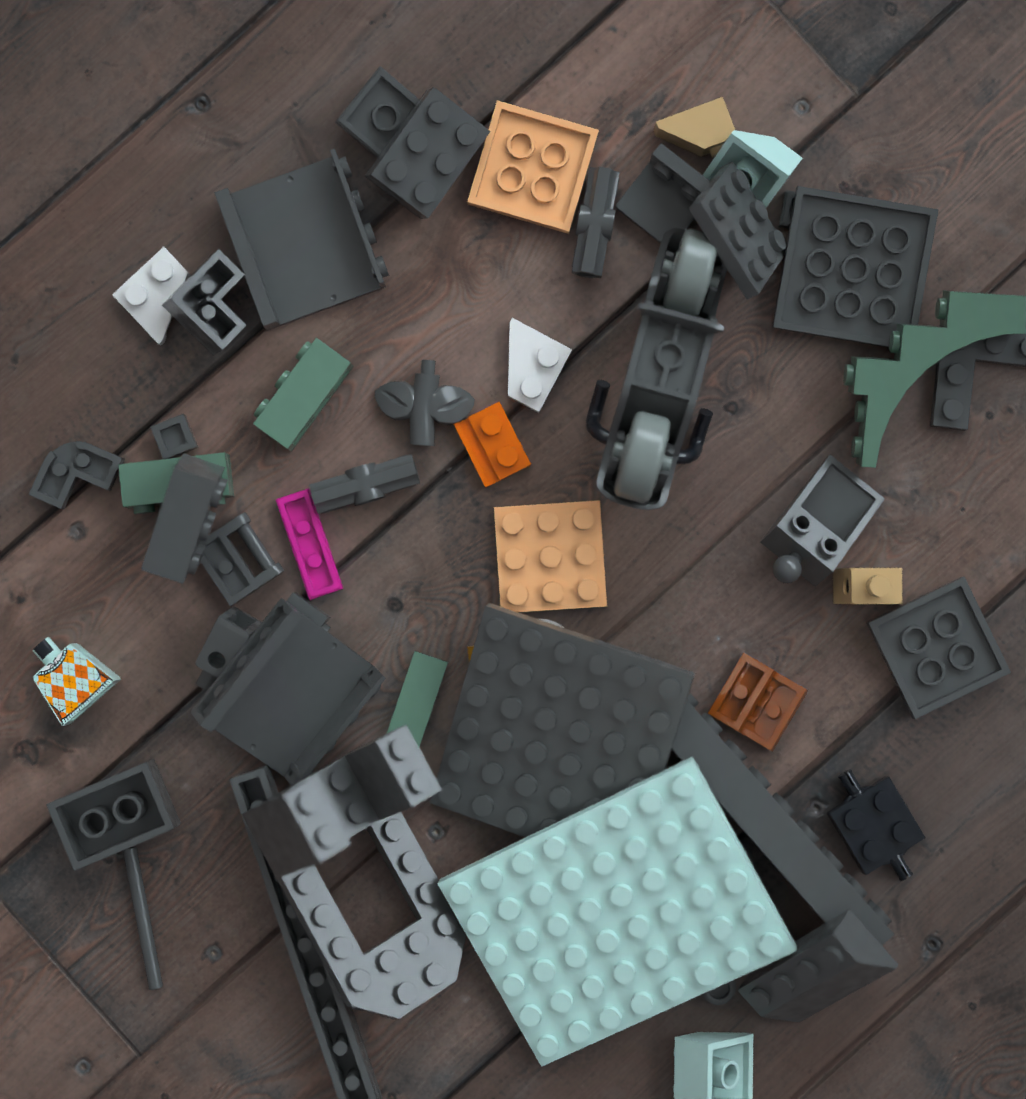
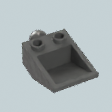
(821, 523)

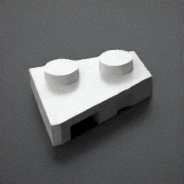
(149, 289)
(533, 365)

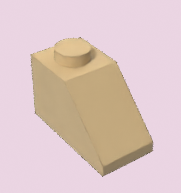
(698, 129)

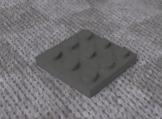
(739, 229)
(938, 647)

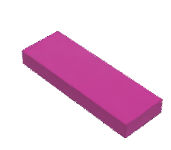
(309, 544)

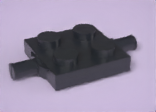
(875, 825)

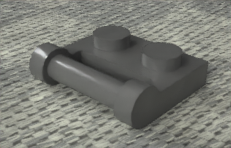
(227, 565)

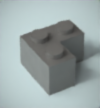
(199, 303)

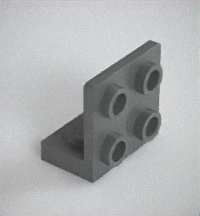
(662, 194)

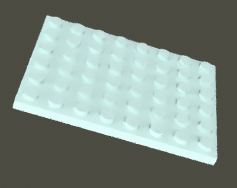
(617, 913)

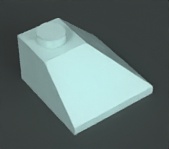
(762, 160)

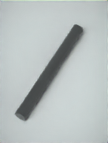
(142, 918)

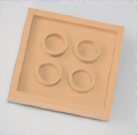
(532, 167)
(550, 556)

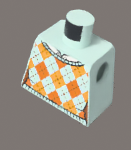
(71, 679)

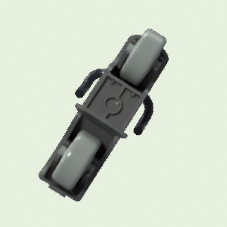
(662, 375)

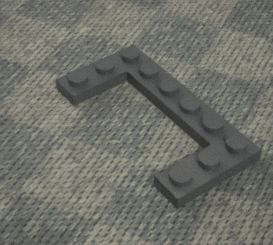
(956, 375)

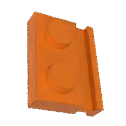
(492, 444)

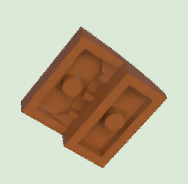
(758, 702)

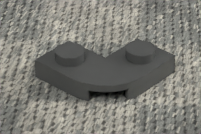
(67, 464)

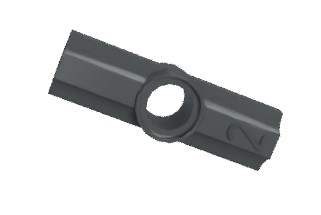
(595, 222)
(364, 484)

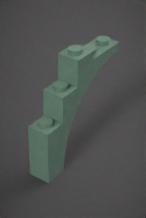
(884, 381)

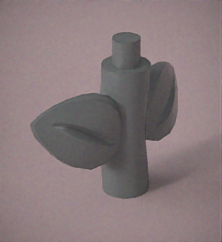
(424, 403)

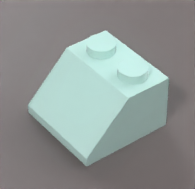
(713, 1066)

